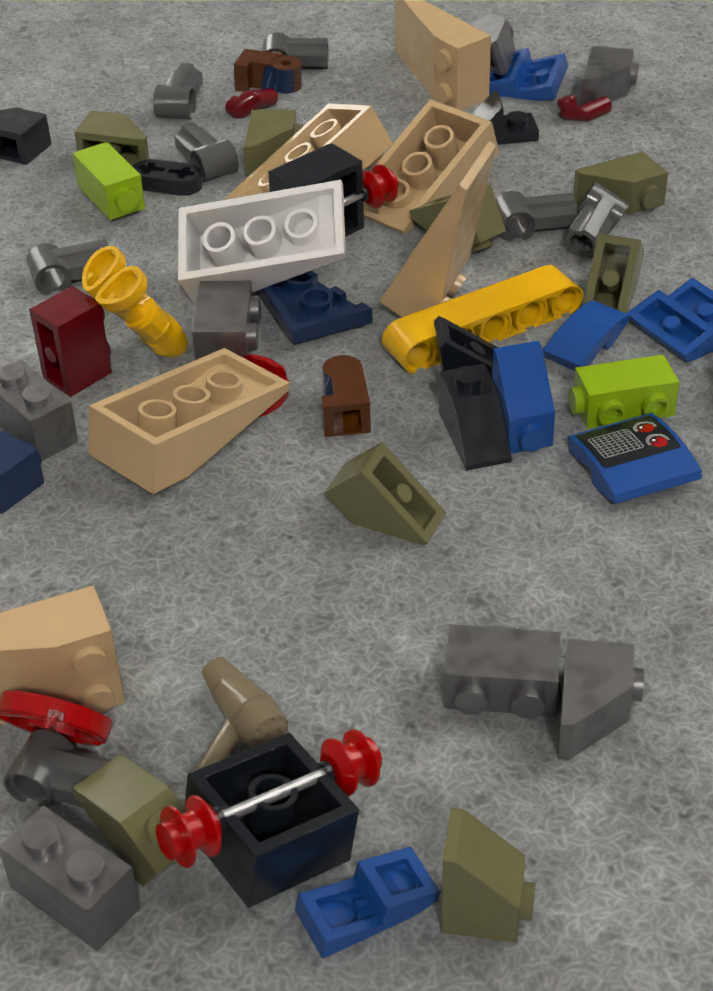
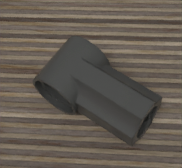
(311, 51)
(179, 94)
(203, 150)
(535, 213)
(597, 214)
(65, 261)
(49, 769)

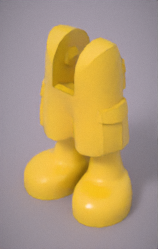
(124, 293)

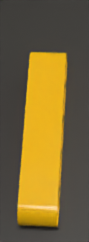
(488, 313)

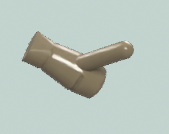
(248, 711)

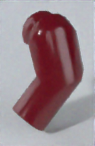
(250, 100)
(585, 112)

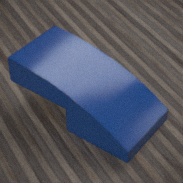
(585, 334)
(376, 898)

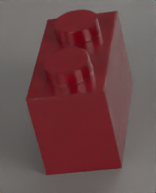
(71, 340)

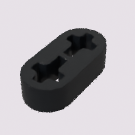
(169, 177)

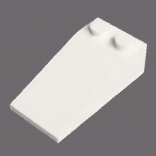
(261, 236)

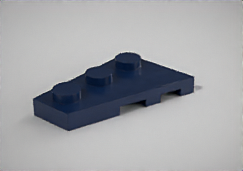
(311, 309)

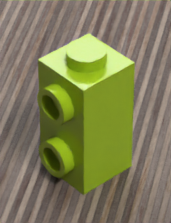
(109, 180)
(623, 390)

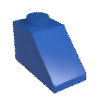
(524, 396)

